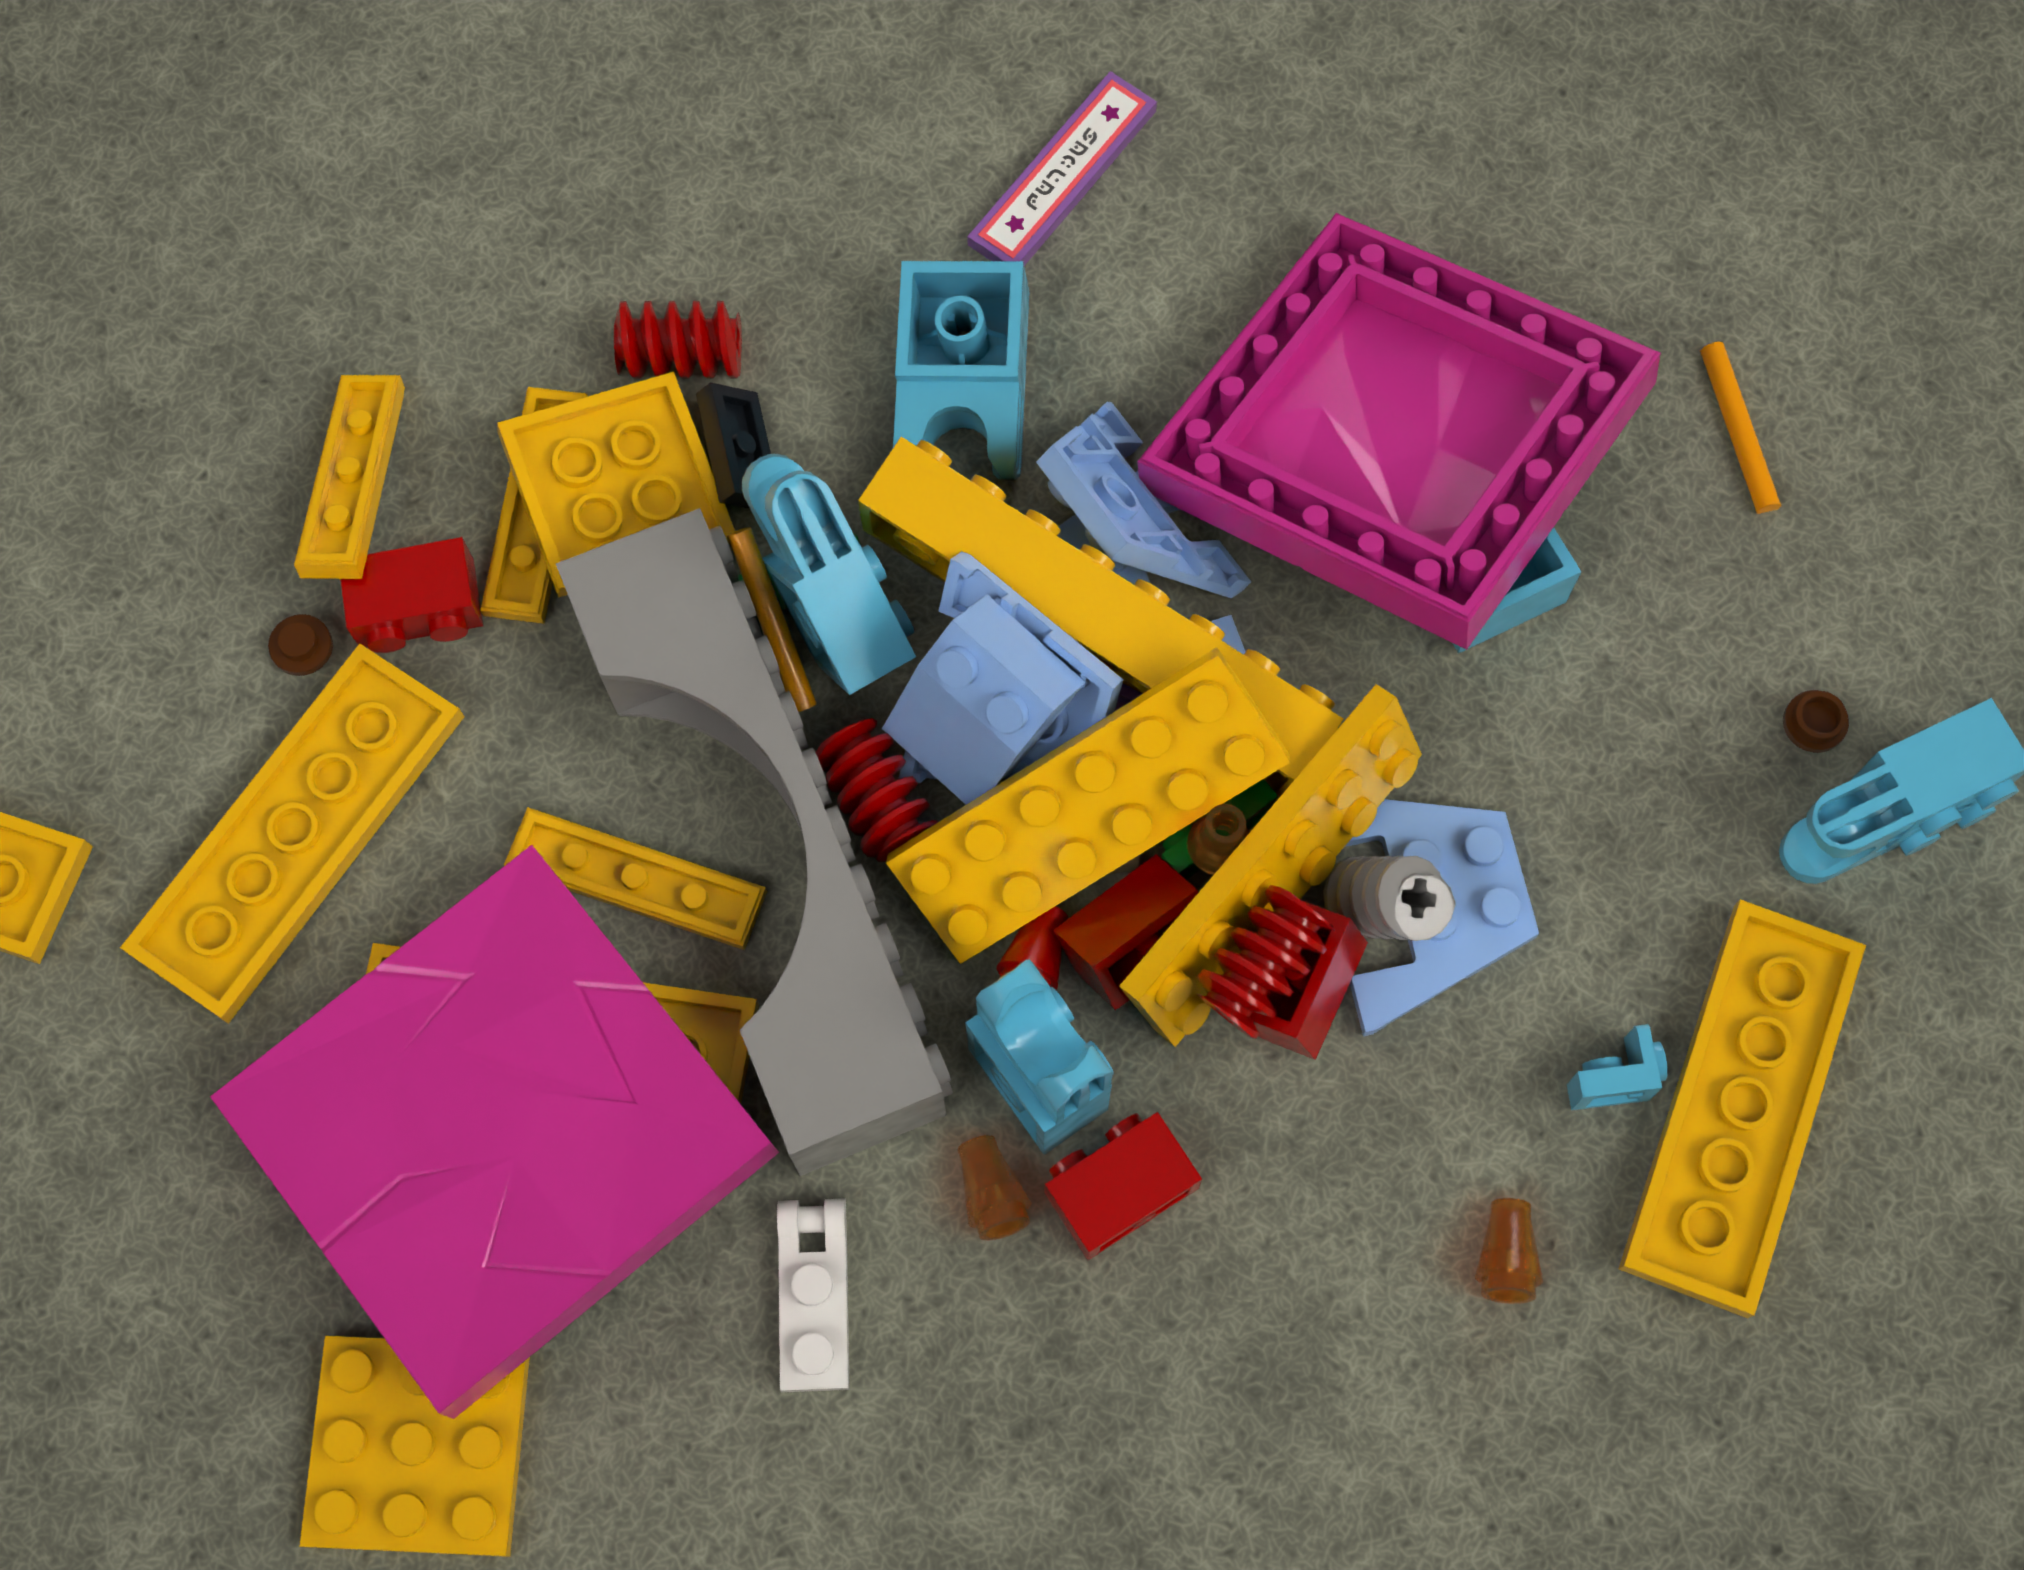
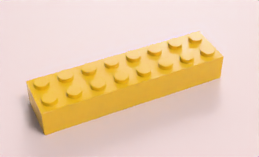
(936, 513)

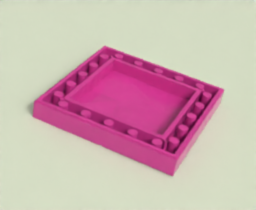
(1400, 427)
(492, 1131)

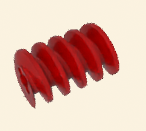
(677, 340)
(870, 789)
(1263, 959)

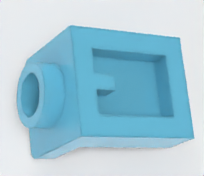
(1610, 1083)

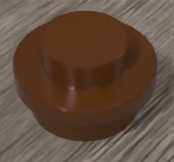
(300, 645)
(1816, 721)

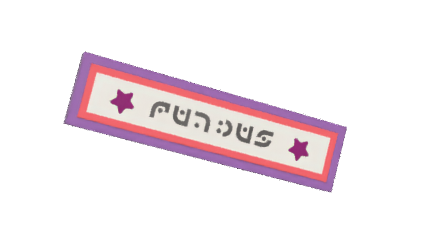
(1063, 171)

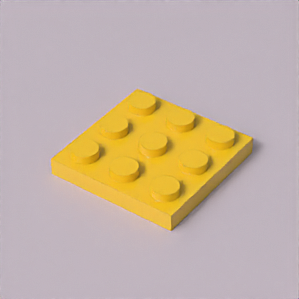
(609, 468)
(401, 1473)

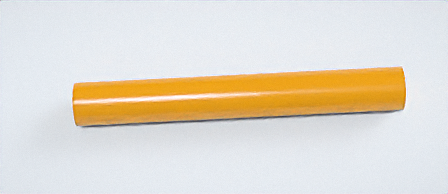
(1740, 428)
(771, 617)

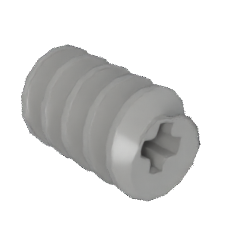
(1390, 896)

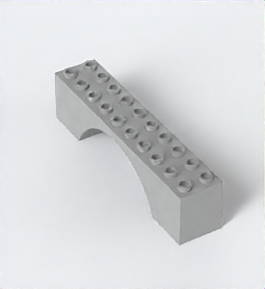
(837, 1031)

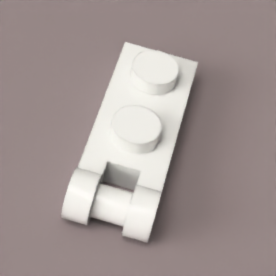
(813, 1298)

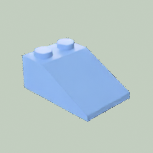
(980, 700)

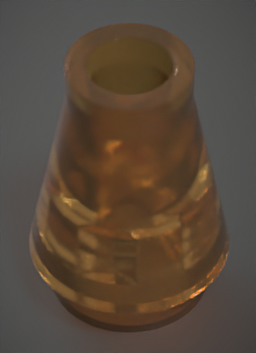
(1209, 848)
(992, 1192)
(1509, 1256)

